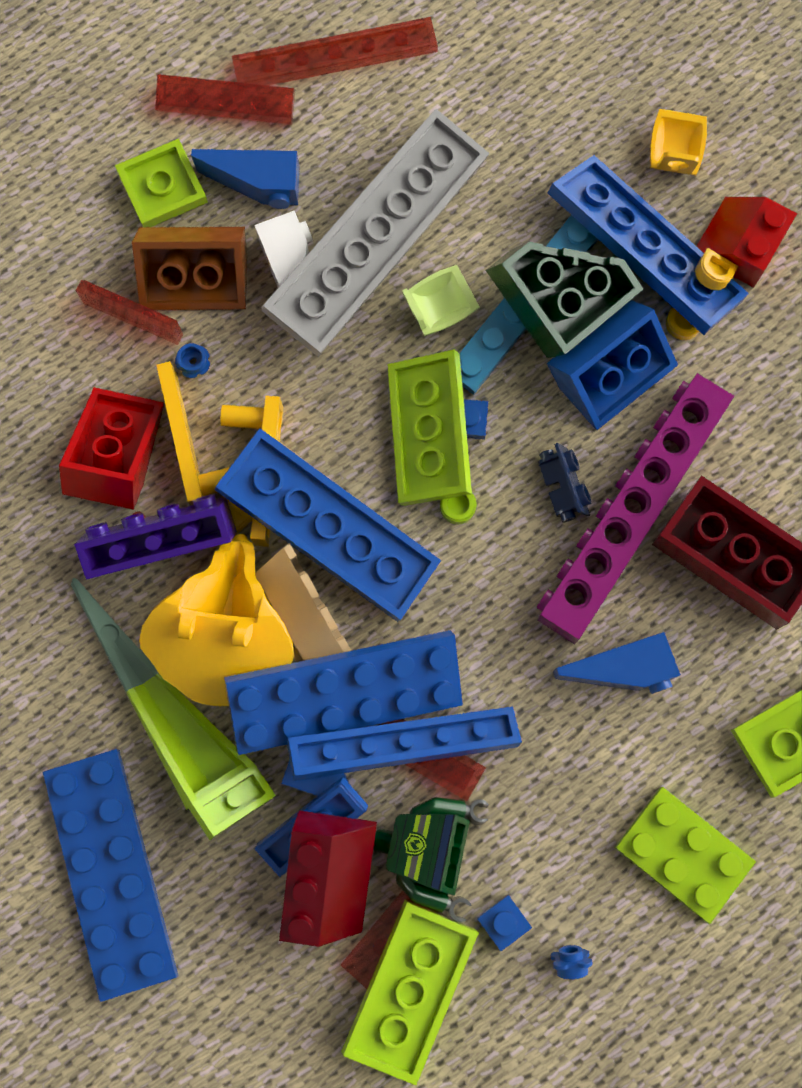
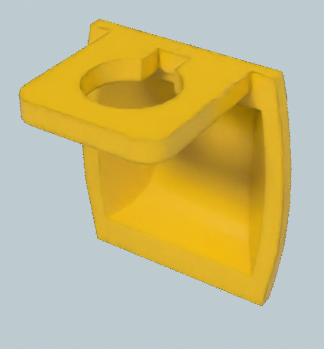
(678, 142)

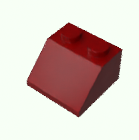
(747, 234)

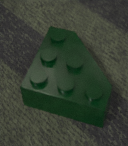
(562, 292)

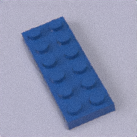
(644, 241)
(328, 525)
(344, 691)
(110, 875)

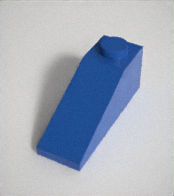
(259, 174)
(631, 666)

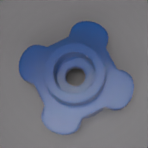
(571, 962)

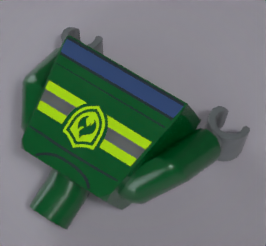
(429, 850)

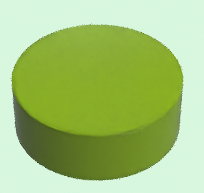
(458, 509)

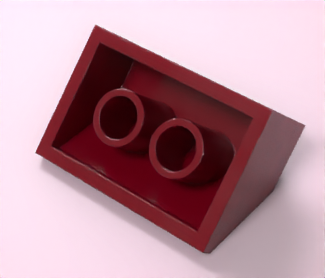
(326, 878)

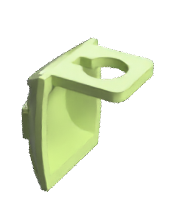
(441, 300)

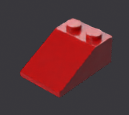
(111, 448)

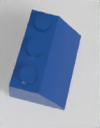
(614, 363)

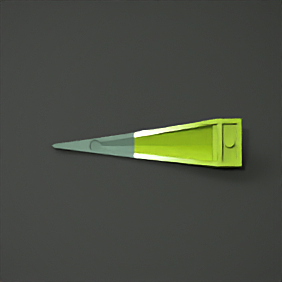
(197, 756)

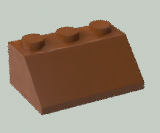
(191, 267)

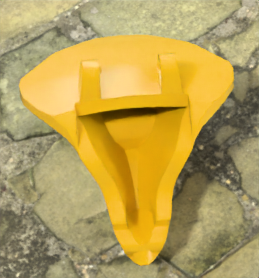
(216, 627)

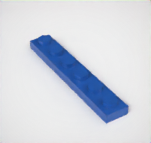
(402, 743)

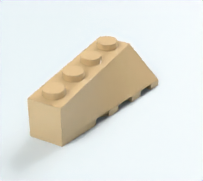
(300, 607)

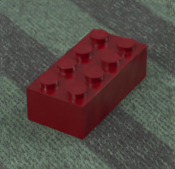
(736, 552)

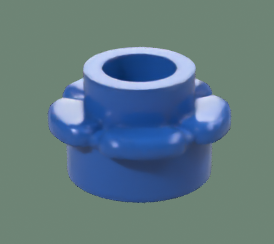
(189, 352)

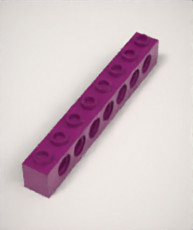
(708, 404)

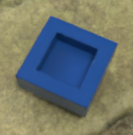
(476, 418)
(504, 922)

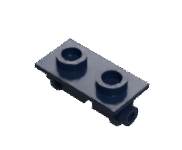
(561, 469)

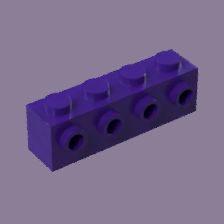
(156, 537)

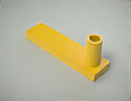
(270, 421)
(195, 484)

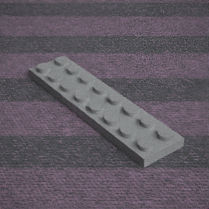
(375, 233)

